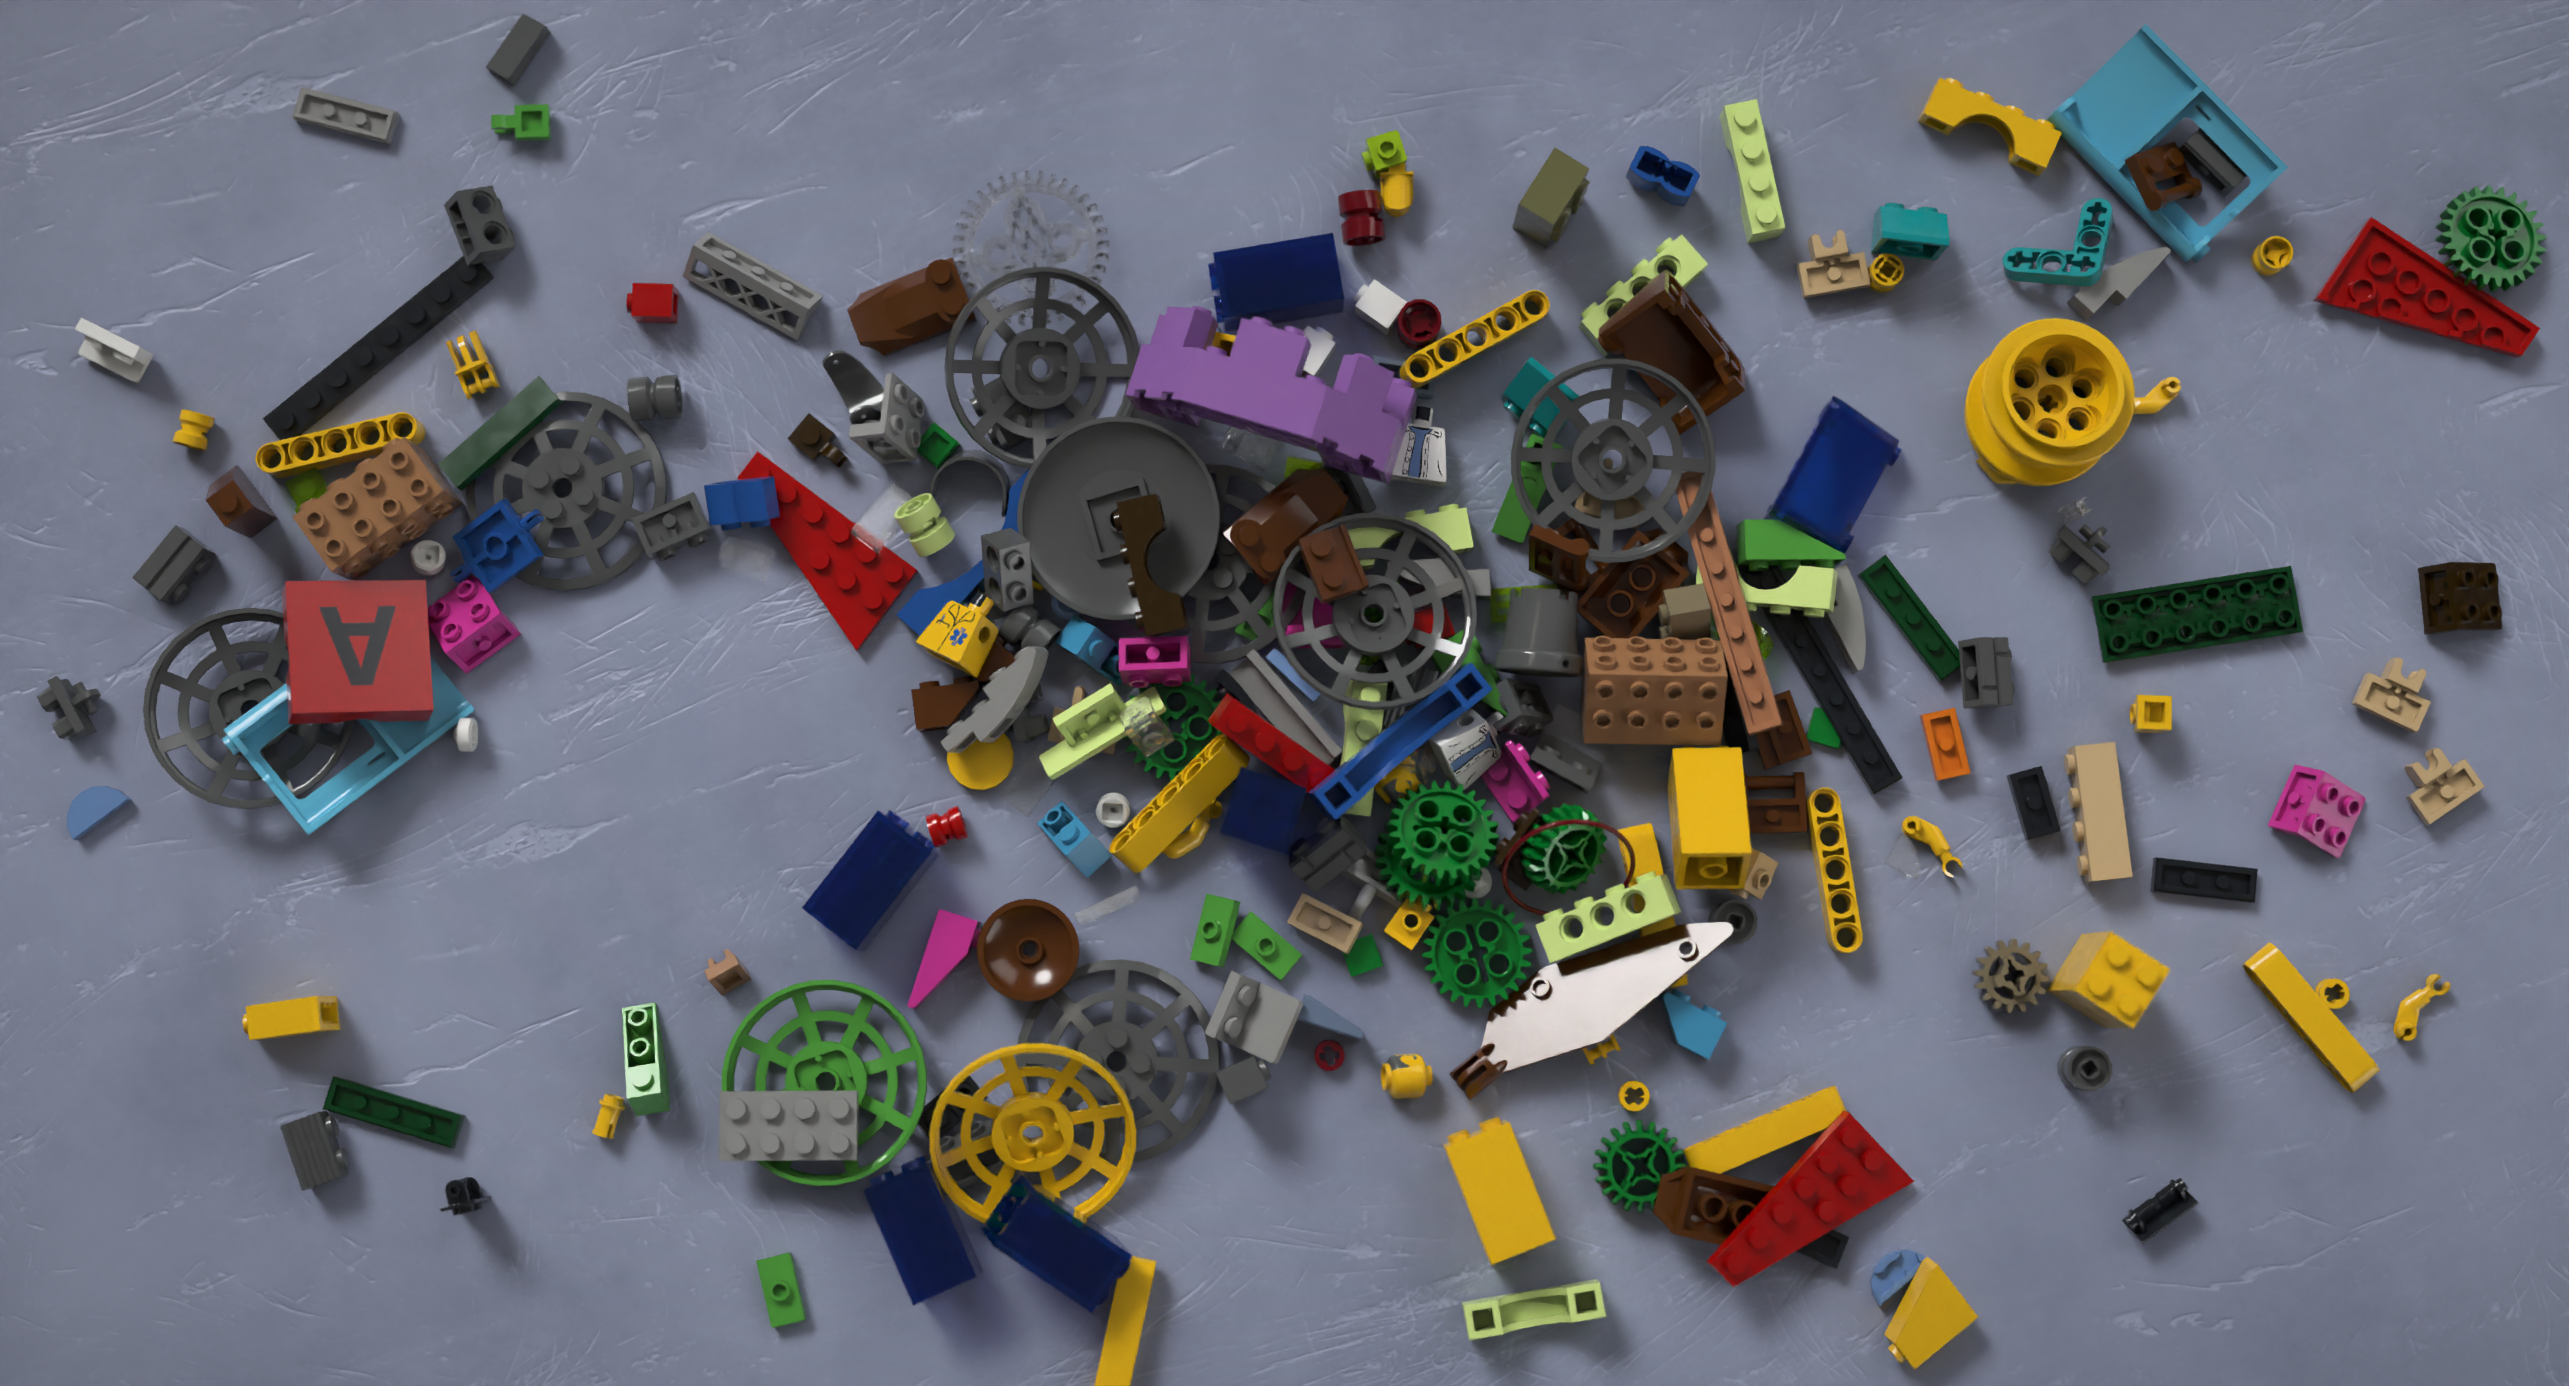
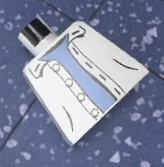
(1422, 452)
(1467, 747)

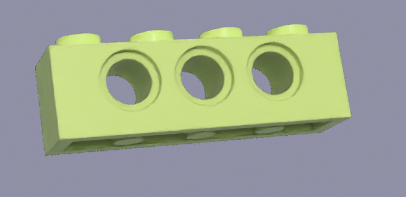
(1677, 254)
(1659, 905)

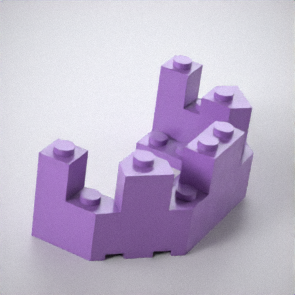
(1261, 391)

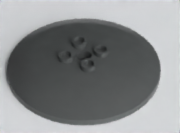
(1071, 503)

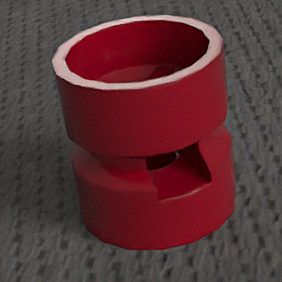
(1361, 217)
(1418, 324)

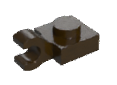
(816, 439)

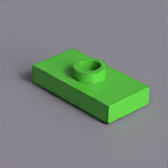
(1215, 930)
(1266, 945)
(781, 1289)

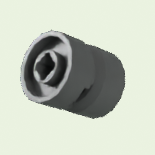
(650, 398)
(1026, 629)
(1740, 916)
(2084, 1068)

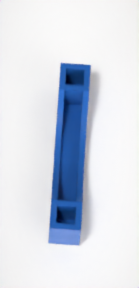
(930, 601)
(1397, 741)

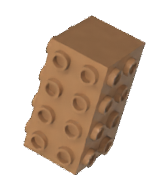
(377, 509)
(1653, 691)

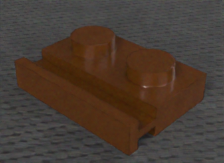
(1332, 564)
(1786, 741)

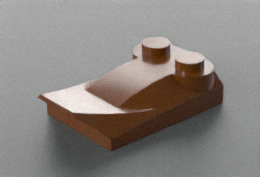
(910, 308)
(1287, 513)
(1630, 591)
(1706, 1203)

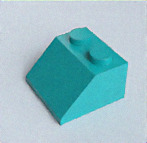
(1910, 232)
(1523, 389)

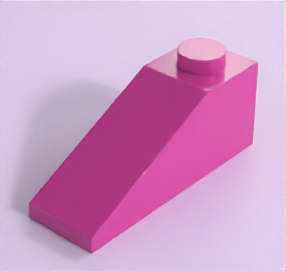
(946, 949)

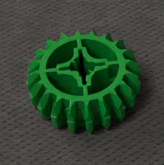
(1558, 869)
(1629, 1178)

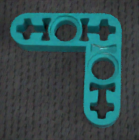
(2079, 257)

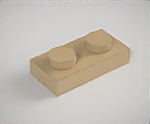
(1325, 923)

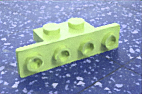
(1091, 728)

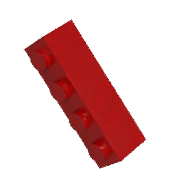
(1269, 743)

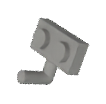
(1367, 876)

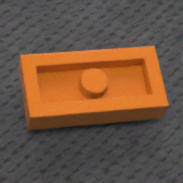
(1945, 744)

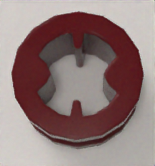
(1322, 1063)

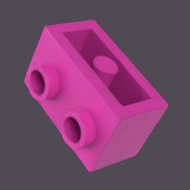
(1155, 661)

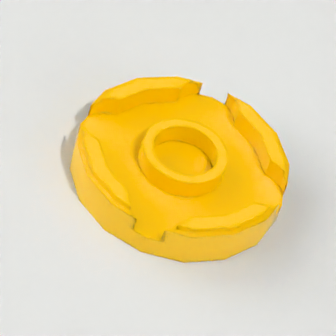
(983, 763)

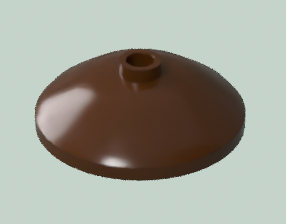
(1003, 944)

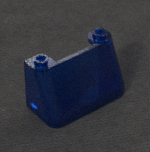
(1834, 475)

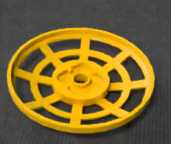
(1028, 1110)

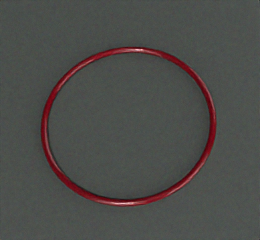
(1556, 824)

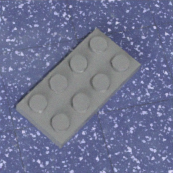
(788, 1125)

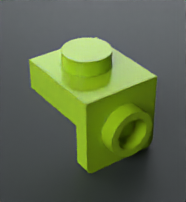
(1383, 152)

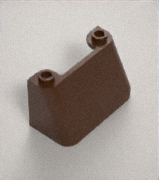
(1673, 334)

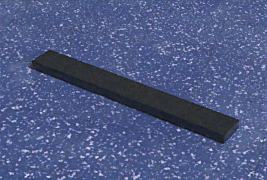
(1828, 686)

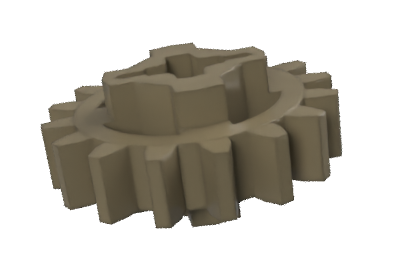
(2007, 962)

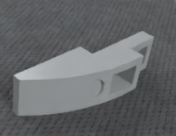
(1008, 695)

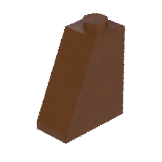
(239, 503)

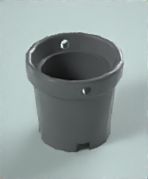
(1540, 635)

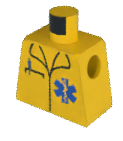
(961, 634)

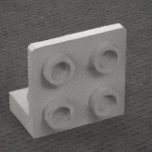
(898, 431)
(1254, 1017)

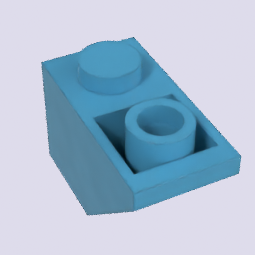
(1091, 648)
(1074, 839)
(1692, 1027)

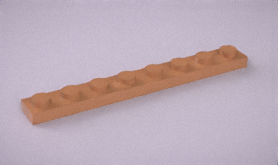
(1729, 610)

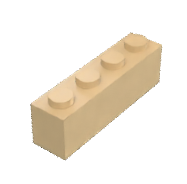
(2098, 812)

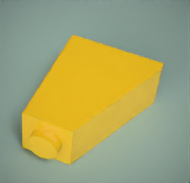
(291, 1017)
(1927, 1316)

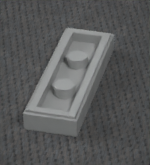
(345, 115)

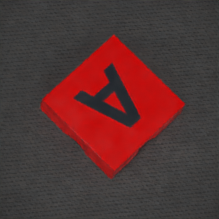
(357, 651)

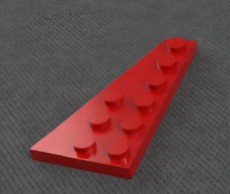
(2407, 287)
(843, 571)
(1822, 1190)

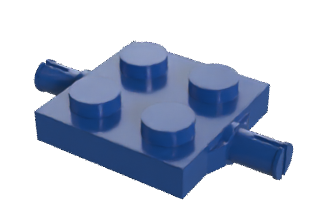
(497, 546)

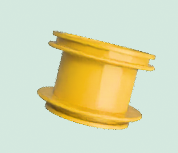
(2082, 360)

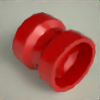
(948, 826)

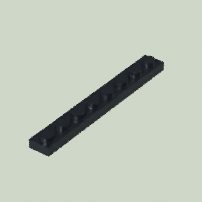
(377, 349)

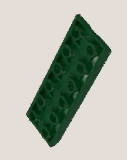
(2197, 614)

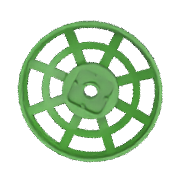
(838, 1060)

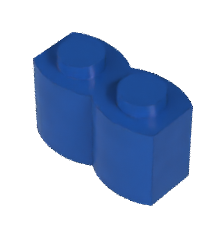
(1655, 172)
(742, 501)

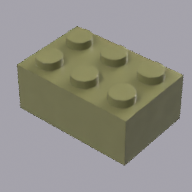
(1552, 198)

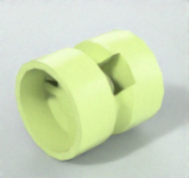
(926, 528)

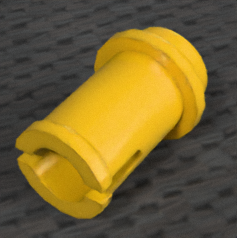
(608, 1115)

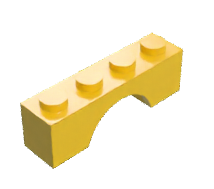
(2028, 140)

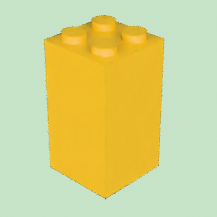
(1708, 818)
(2108, 980)
(1498, 1190)

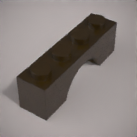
(1141, 524)

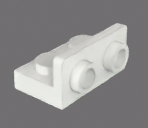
(113, 351)

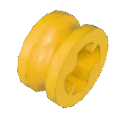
(2342, 989)
(1633, 1106)

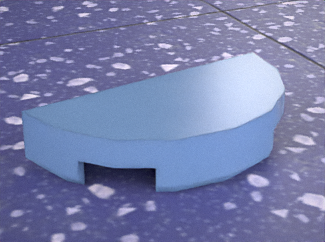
(1286, 670)
(92, 808)
(1893, 1273)

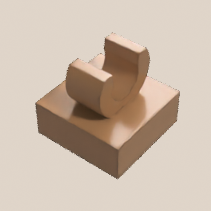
(727, 973)

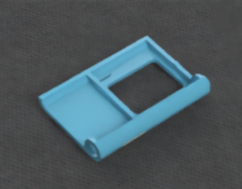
(2137, 103)
(395, 739)

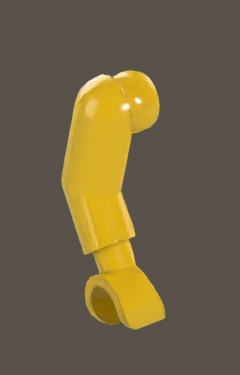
(2158, 397)
(1930, 834)
(1194, 837)
(2410, 1007)

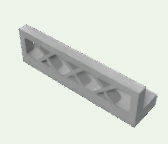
(752, 278)
(1283, 708)

